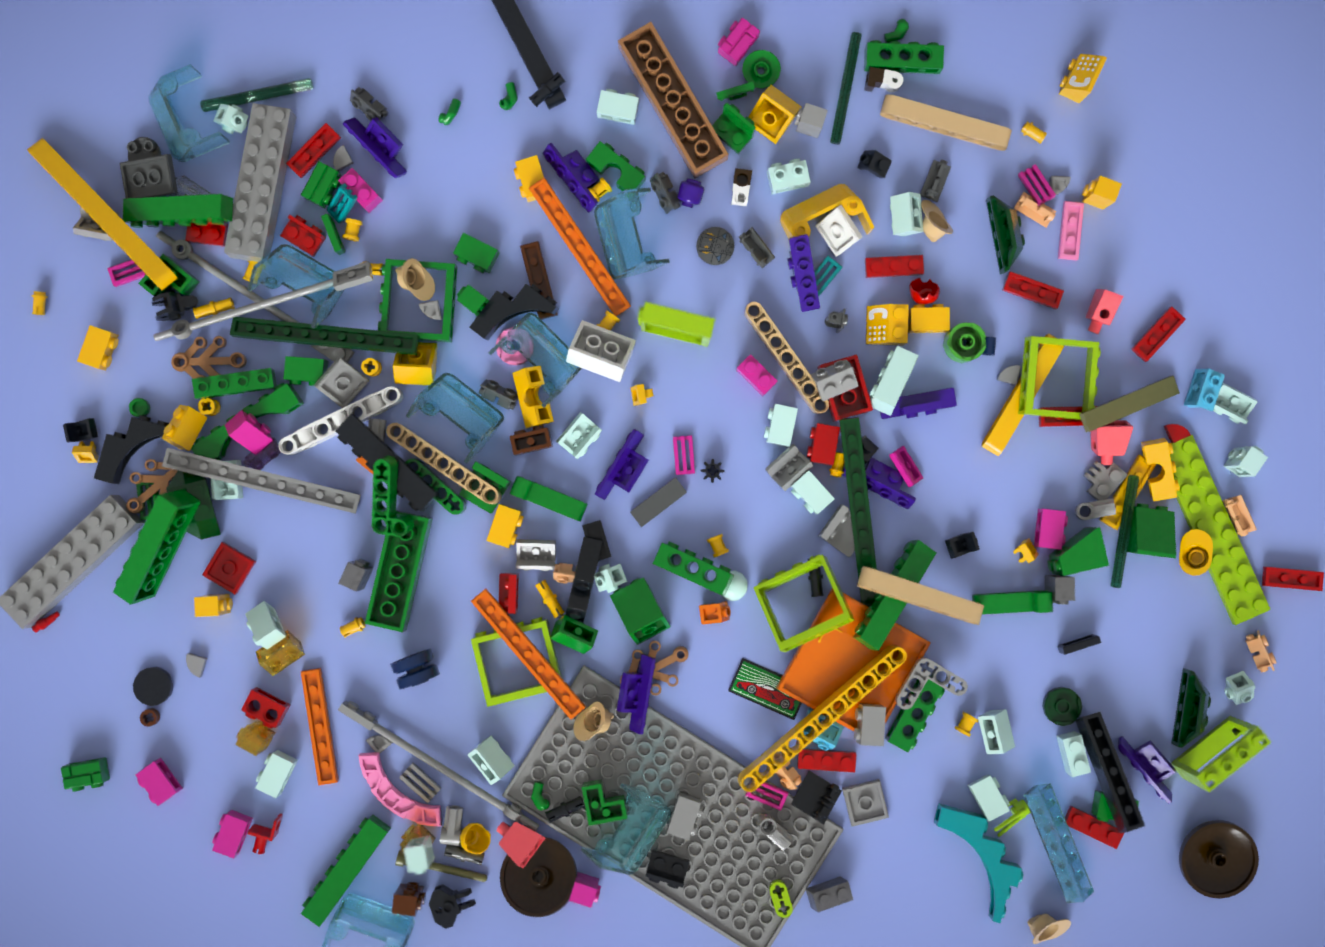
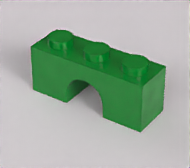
(604, 157)

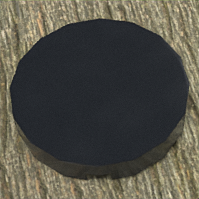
(152, 686)

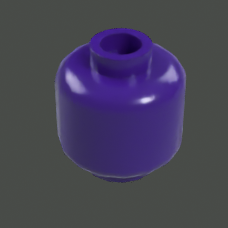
(690, 192)

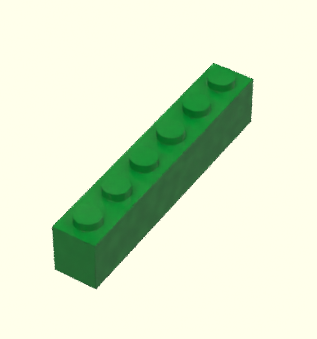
(178, 210)
(886, 610)
(345, 871)

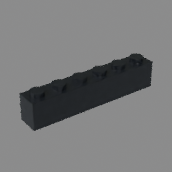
(372, 448)
(1110, 773)

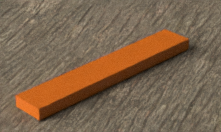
(319, 726)

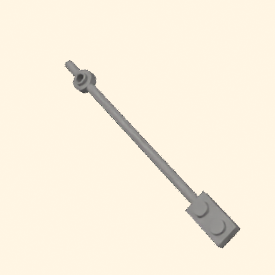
(187, 253)
(341, 280)
(368, 721)

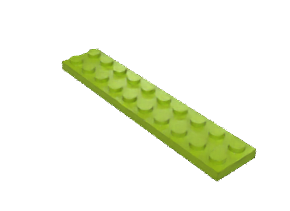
(1206, 512)

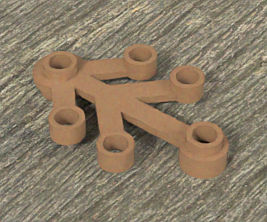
(205, 358)
(160, 483)
(659, 665)

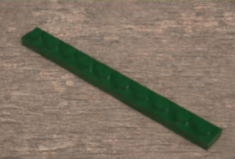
(325, 335)
(858, 500)

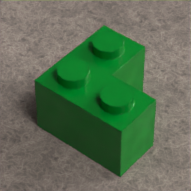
(184, 283)
(602, 809)

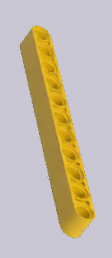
(102, 214)
(812, 720)

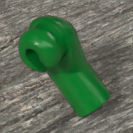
(899, 33)
(511, 98)
(453, 109)
(537, 798)

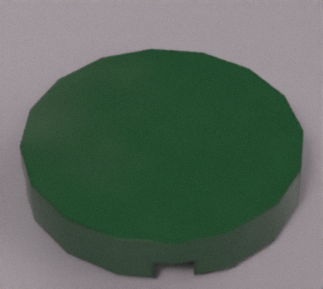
(1062, 706)

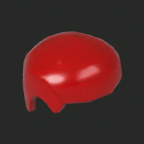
(924, 292)

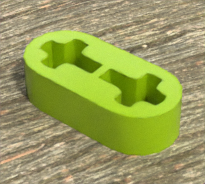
(776, 900)

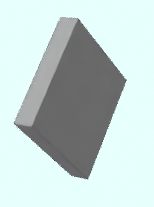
(341, 382)
(865, 802)

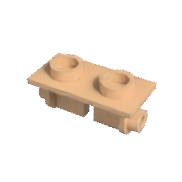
(1040, 214)
(1240, 515)
(563, 573)
(1264, 658)
(788, 778)

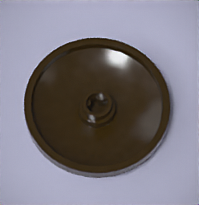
(1218, 859)
(543, 883)

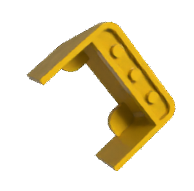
(796, 218)

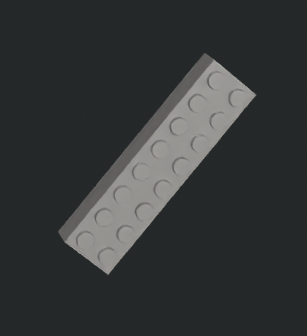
(260, 182)
(70, 561)

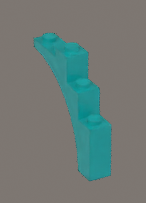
(1000, 872)

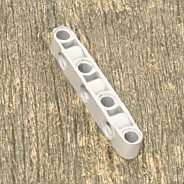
(311, 435)

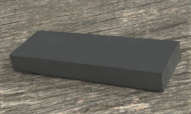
(658, 502)

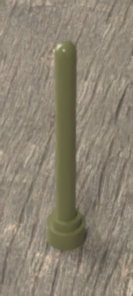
(401, 861)

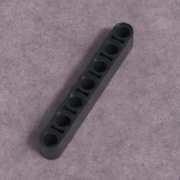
(527, 48)

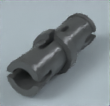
(463, 855)

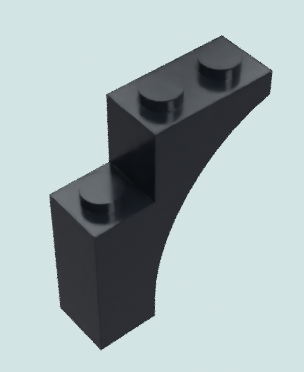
(502, 309)
(121, 447)
(583, 579)

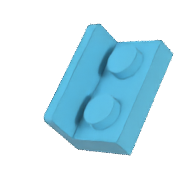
(1204, 389)
(829, 738)

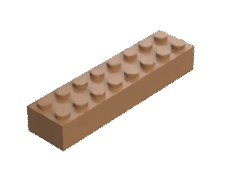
(672, 100)

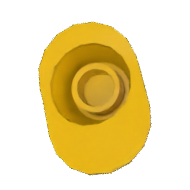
(1191, 556)

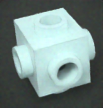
(231, 118)
(609, 578)
(1239, 688)

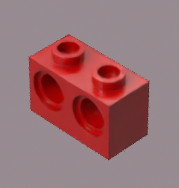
(267, 702)

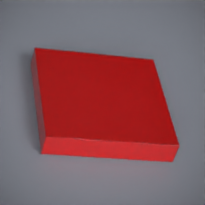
(229, 568)

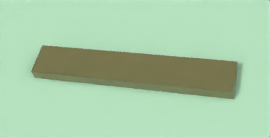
(1129, 403)

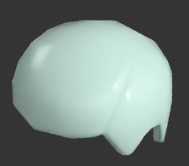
(737, 587)

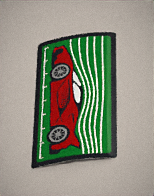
(759, 686)

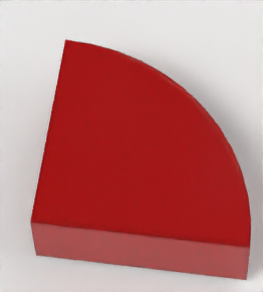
(1176, 432)

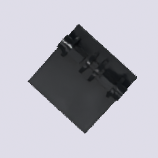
(816, 797)

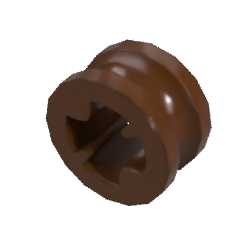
(156, 715)

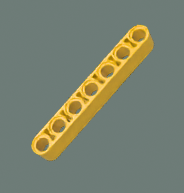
(1008, 417)

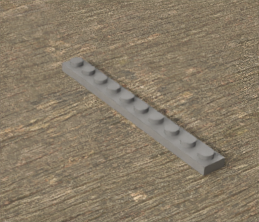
(261, 480)

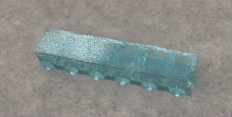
(1058, 843)

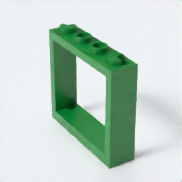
(449, 302)

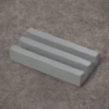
(416, 789)

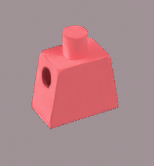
(1107, 303)
(1111, 440)
(519, 842)

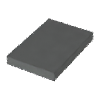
(149, 177)

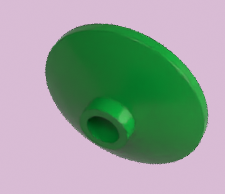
(761, 60)

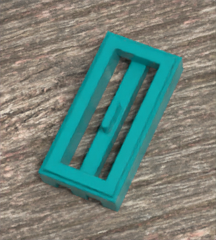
(347, 195)
(833, 263)

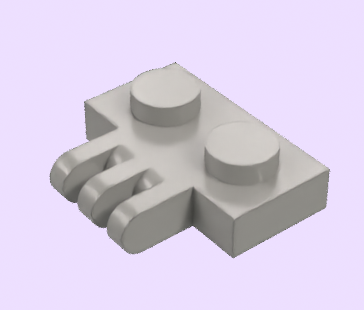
(1104, 480)

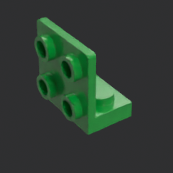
(734, 128)
(493, 478)

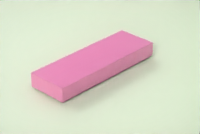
(1070, 230)

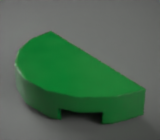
(736, 92)

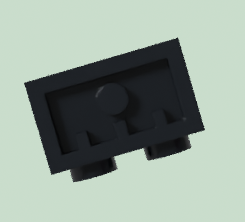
(667, 869)

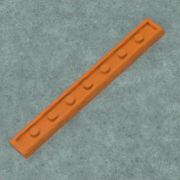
(579, 246)
(528, 653)

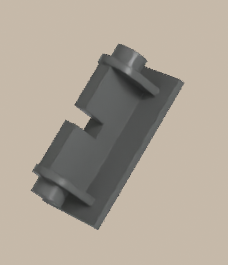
(361, 100)
(935, 180)
(660, 185)
(757, 247)
(837, 320)
(490, 390)

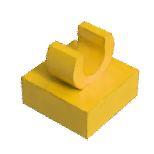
(639, 394)
(85, 453)
(1028, 550)

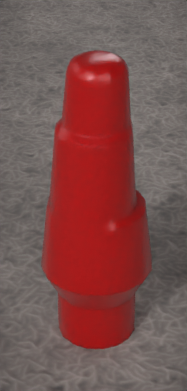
(45, 622)

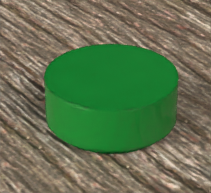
(139, 407)

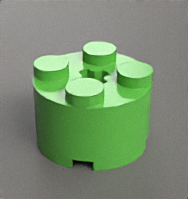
(974, 346)

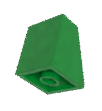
(1153, 531)
(1080, 553)
(639, 611)

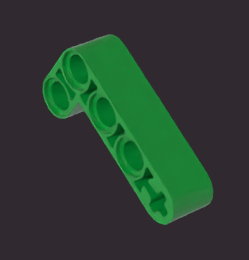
(388, 467)
(437, 483)
(548, 498)
(1015, 602)

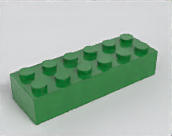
(156, 546)
(398, 576)

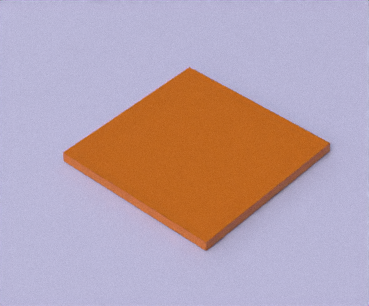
(825, 666)

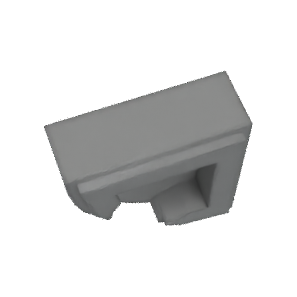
(342, 159)
(1059, 183)
(431, 309)
(1010, 374)
(195, 664)
(378, 743)

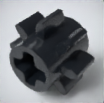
(716, 466)

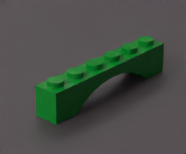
(281, 401)

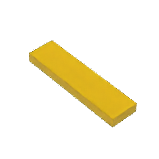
(1139, 469)

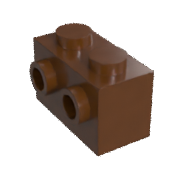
(531, 441)
(408, 899)

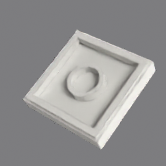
(838, 230)

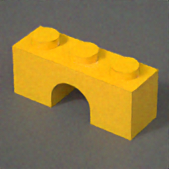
(527, 385)
(1163, 485)

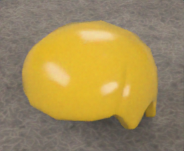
(475, 838)

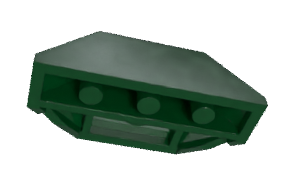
(1005, 232)
(204, 521)
(1191, 709)

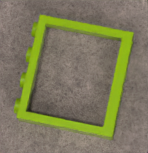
(676, 324)
(1029, 375)
(785, 576)
(519, 693)
(1228, 761)

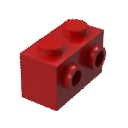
(823, 444)

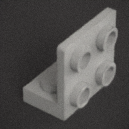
(839, 531)

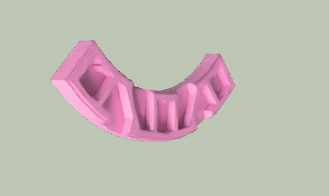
(392, 797)

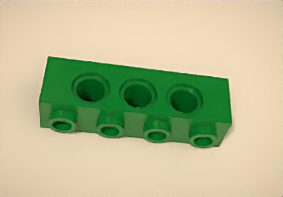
(933, 52)
(234, 383)
(665, 560)
(908, 741)

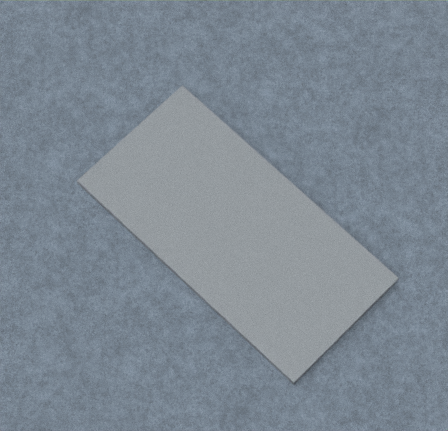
(727, 854)

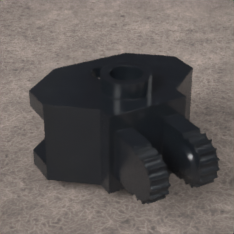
(174, 305)
(449, 903)

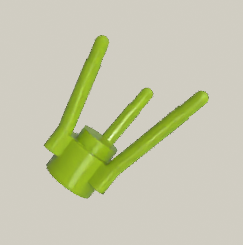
(1019, 810)

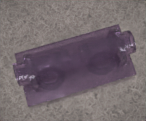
(265, 456)

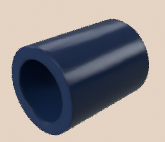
(990, 346)

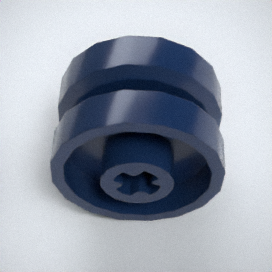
(414, 668)

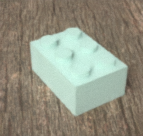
(892, 380)

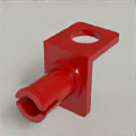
(264, 833)

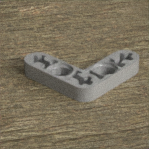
(923, 678)

